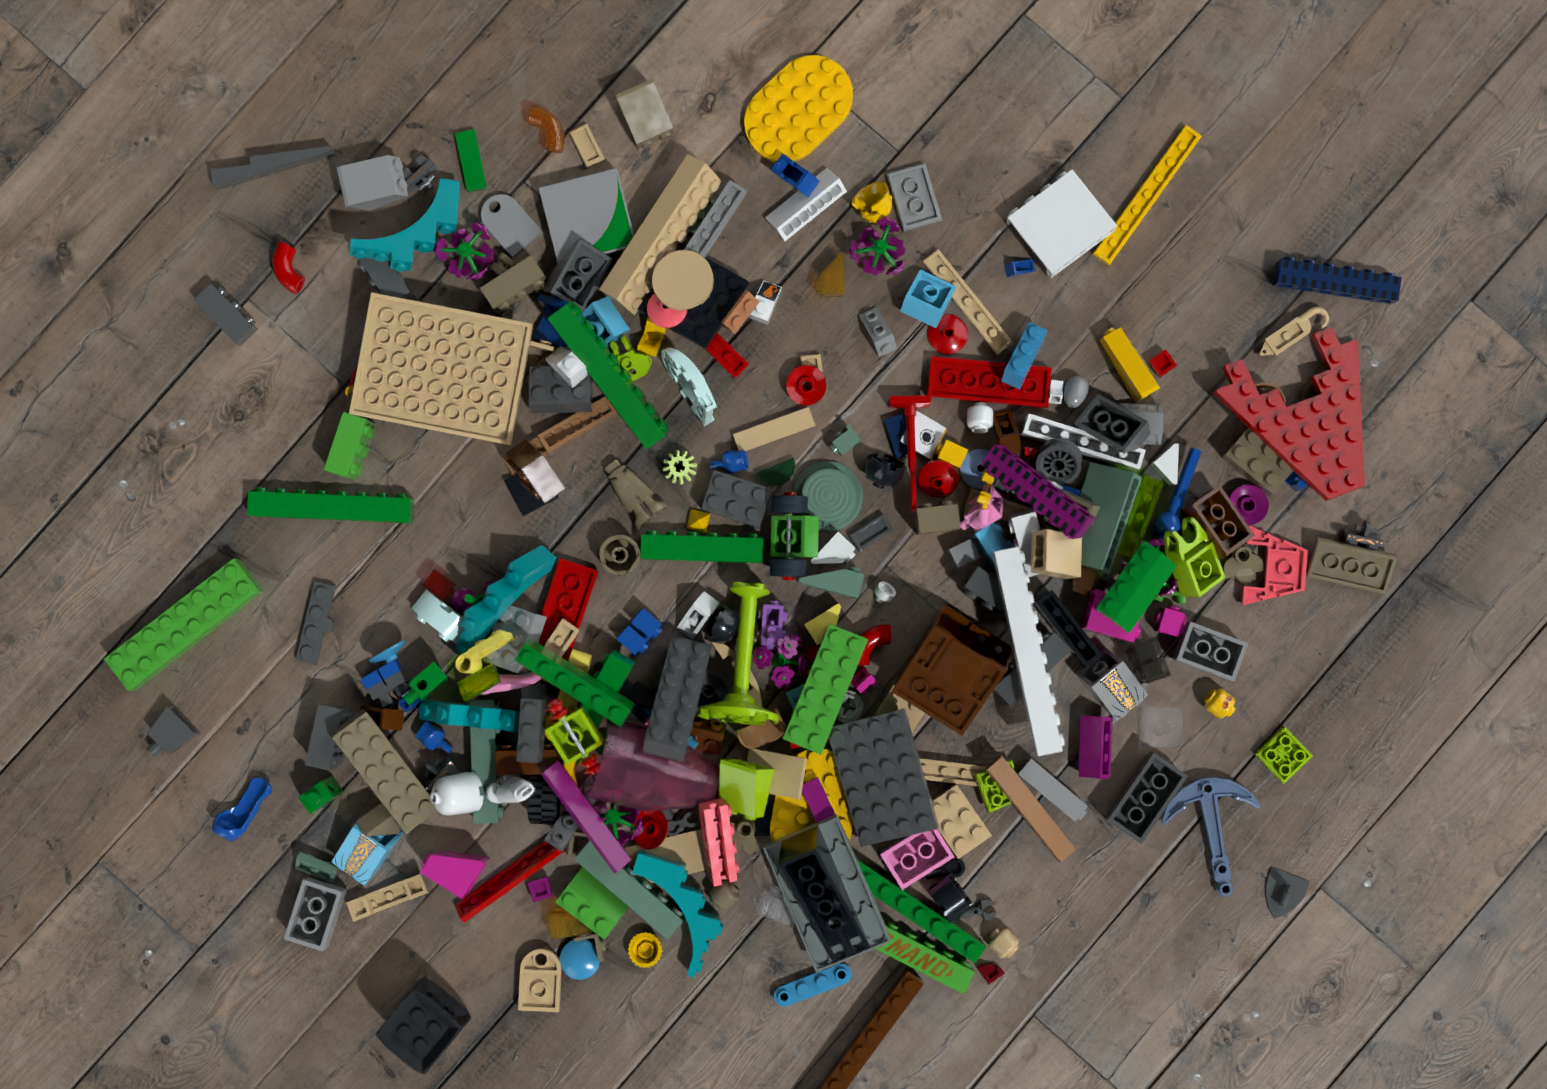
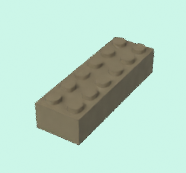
(383, 771)

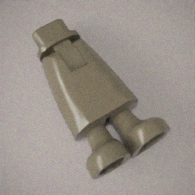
(634, 493)

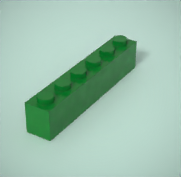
(701, 548)
(613, 675)
(574, 682)

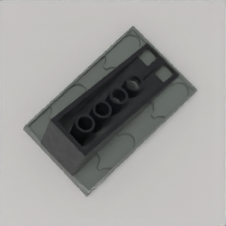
(827, 893)

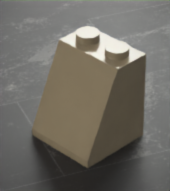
(645, 114)

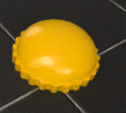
(645, 950)

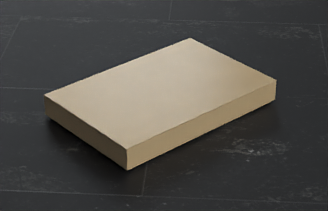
(788, 771)

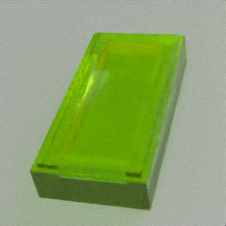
(479, 682)

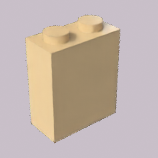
(1055, 554)

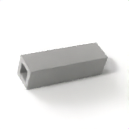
(1052, 790)

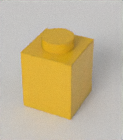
(951, 453)

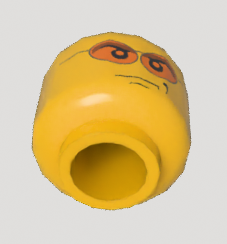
(1219, 703)

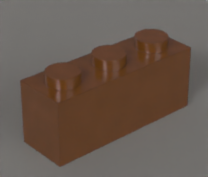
(508, 765)

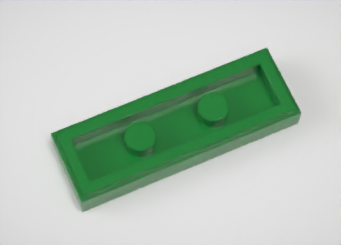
(471, 160)

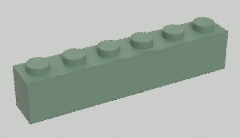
(483, 761)
(633, 892)

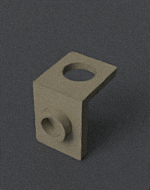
(571, 845)
(600, 943)

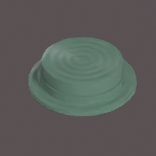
(832, 494)

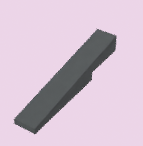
(266, 165)

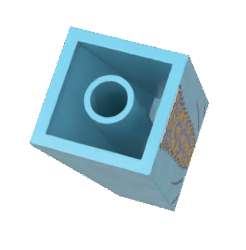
(364, 855)

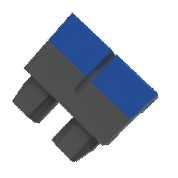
(385, 680)

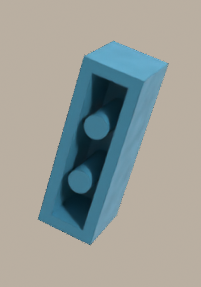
(1024, 355)

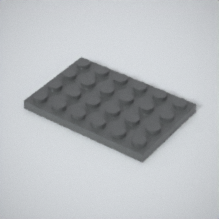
(882, 777)

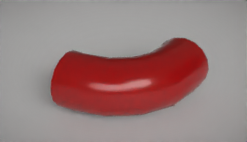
(284, 270)
(876, 636)

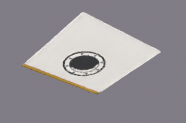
(927, 435)

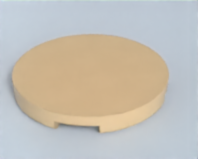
(682, 280)

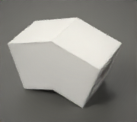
(1056, 392)

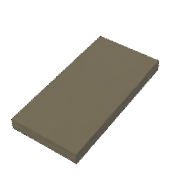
(1351, 565)

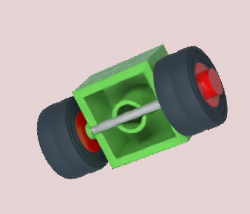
(792, 536)

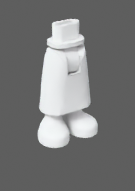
(511, 791)

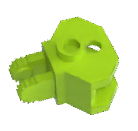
(632, 359)

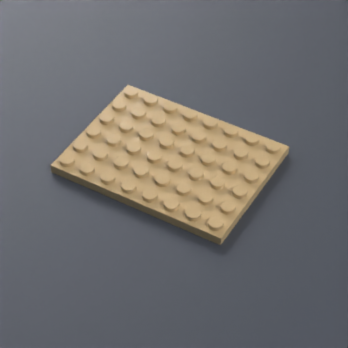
(441, 368)

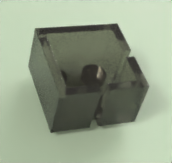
(1145, 661)

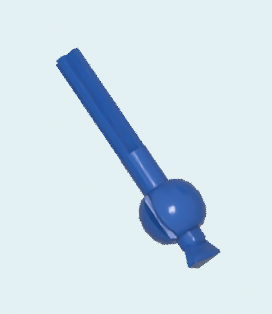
(1170, 520)

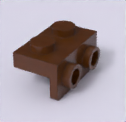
(708, 734)

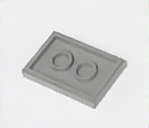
(914, 197)

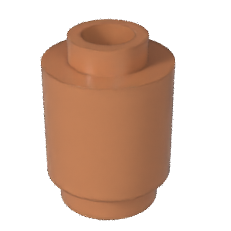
(1084, 583)

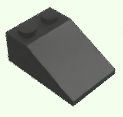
(578, 274)

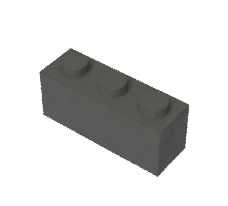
(226, 313)
(531, 730)

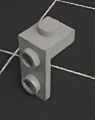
(878, 331)

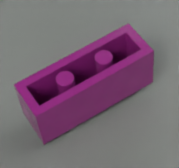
(1095, 746)

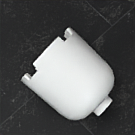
(457, 794)

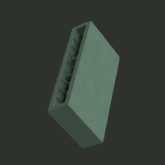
(1115, 493)

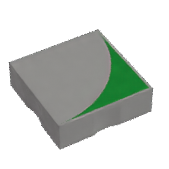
(588, 210)

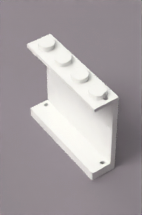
(1062, 222)

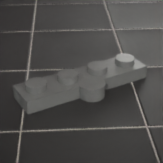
(316, 623)

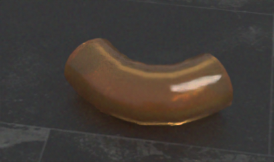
(550, 126)

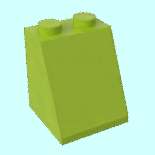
(745, 787)

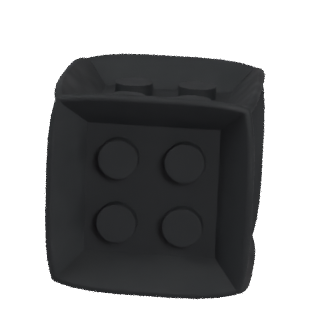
(423, 1025)

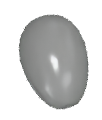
(1075, 391)

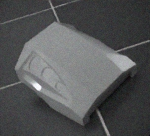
(1154, 415)

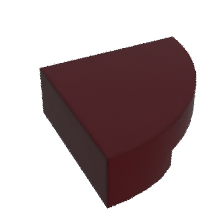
(990, 972)

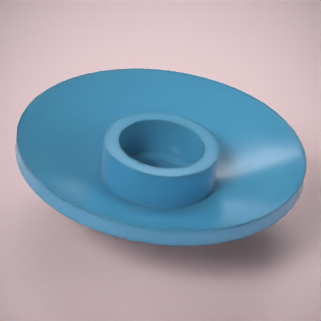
(389, 654)

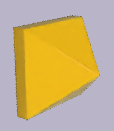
(698, 521)

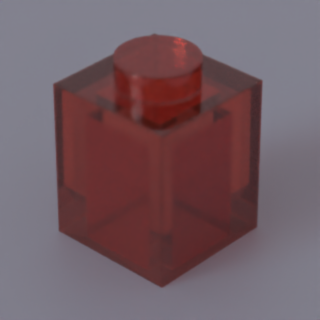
(440, 585)

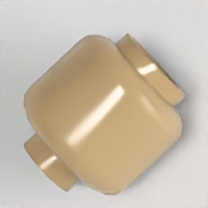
(1003, 943)

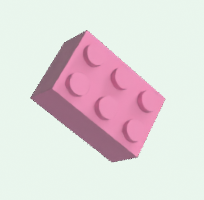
(916, 856)

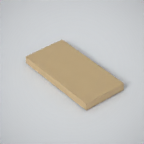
(683, 847)

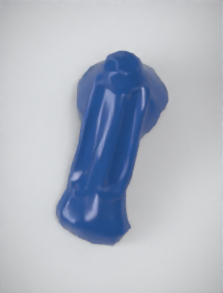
(235, 821)

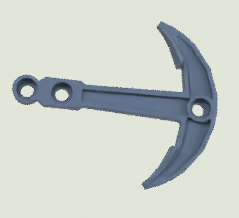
(1210, 811)

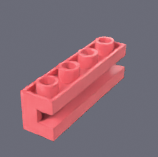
(717, 841)

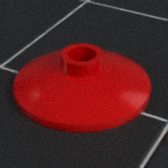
(943, 343)
(813, 393)
(941, 471)
(648, 838)

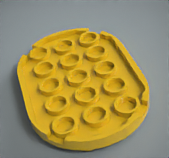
(798, 108)
(795, 814)

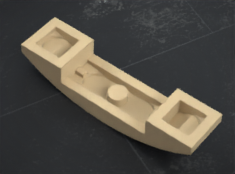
(725, 651)
(387, 897)

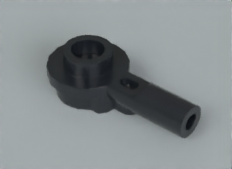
(954, 866)

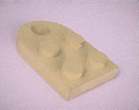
(540, 982)

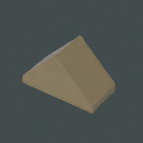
(377, 822)

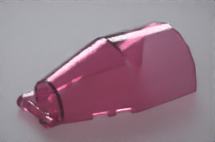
(648, 780)

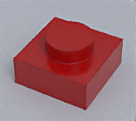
(1162, 363)

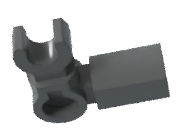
(677, 825)

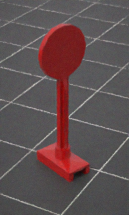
(910, 404)

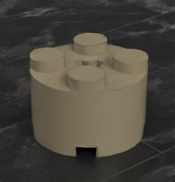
(618, 544)

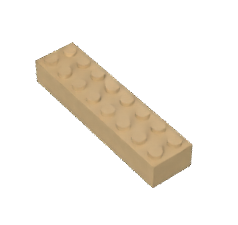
(661, 233)

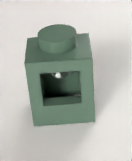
(844, 441)

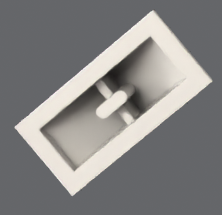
(1167, 465)

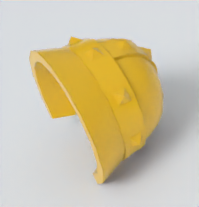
(873, 201)

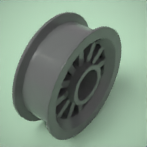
(1061, 450)

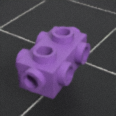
(771, 628)

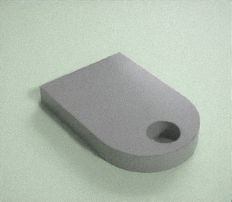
(510, 225)

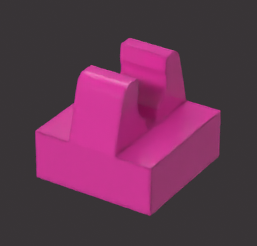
(862, 680)

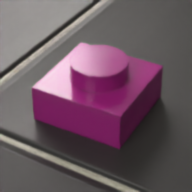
(540, 889)

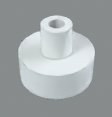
(884, 592)

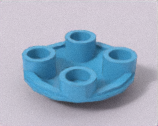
(579, 959)

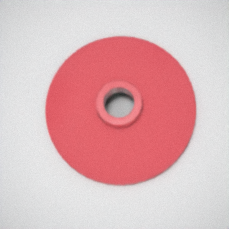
(663, 317)

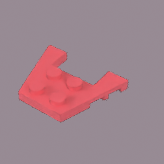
(1283, 568)

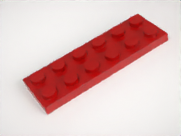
(983, 383)
(567, 599)

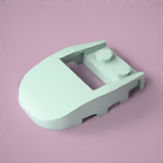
(693, 384)

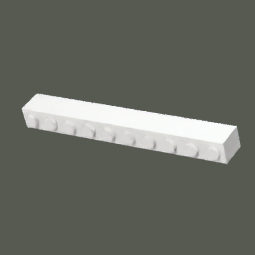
(1027, 651)

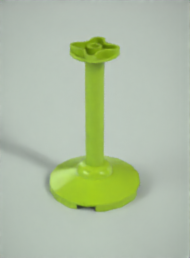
(740, 706)

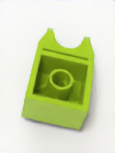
(1195, 558)

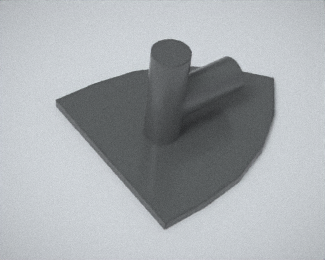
(1284, 891)

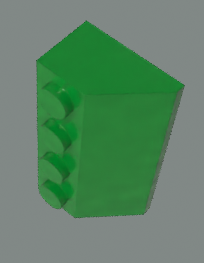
(1136, 587)

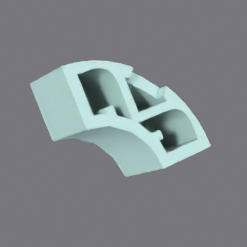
(439, 615)

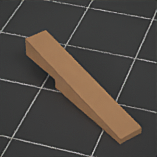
(570, 429)

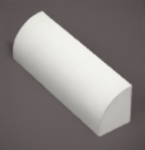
(800, 209)

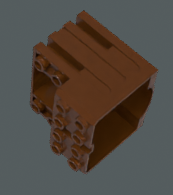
(952, 670)

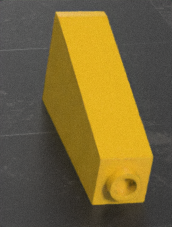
(1128, 364)

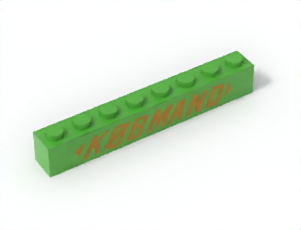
(927, 959)

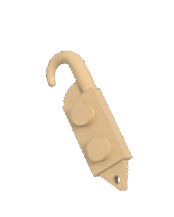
(1292, 332)

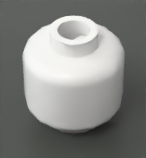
(980, 418)

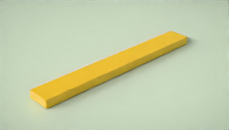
(1147, 194)

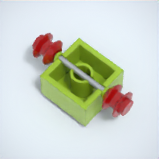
(574, 735)

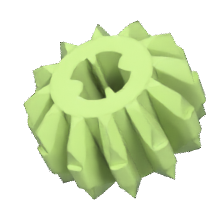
(673, 471)

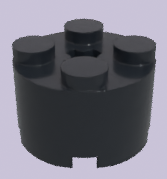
(951, 898)

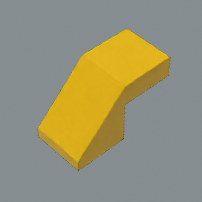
(651, 339)

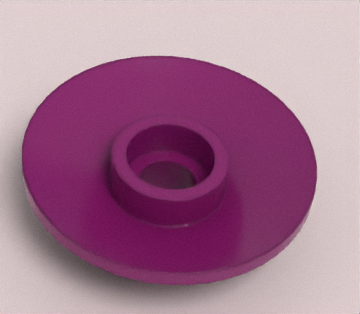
(1257, 500)

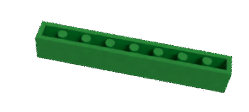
(608, 374)
(330, 507)
(922, 914)

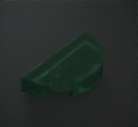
(779, 473)

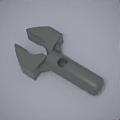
(978, 910)

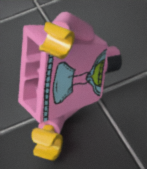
(984, 508)

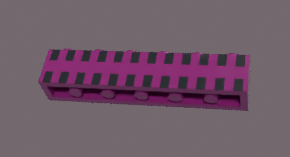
(1038, 492)

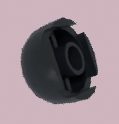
(884, 470)
(723, 625)

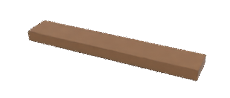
(1030, 809)

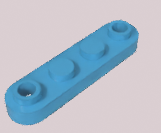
(812, 984)

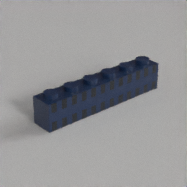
(1337, 281)

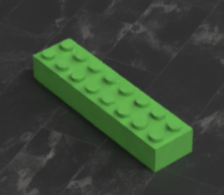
(184, 625)

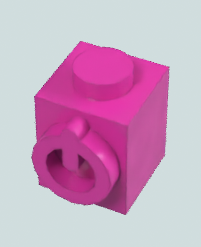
(1170, 621)

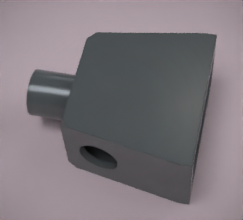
(170, 732)

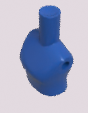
(732, 461)
(433, 737)

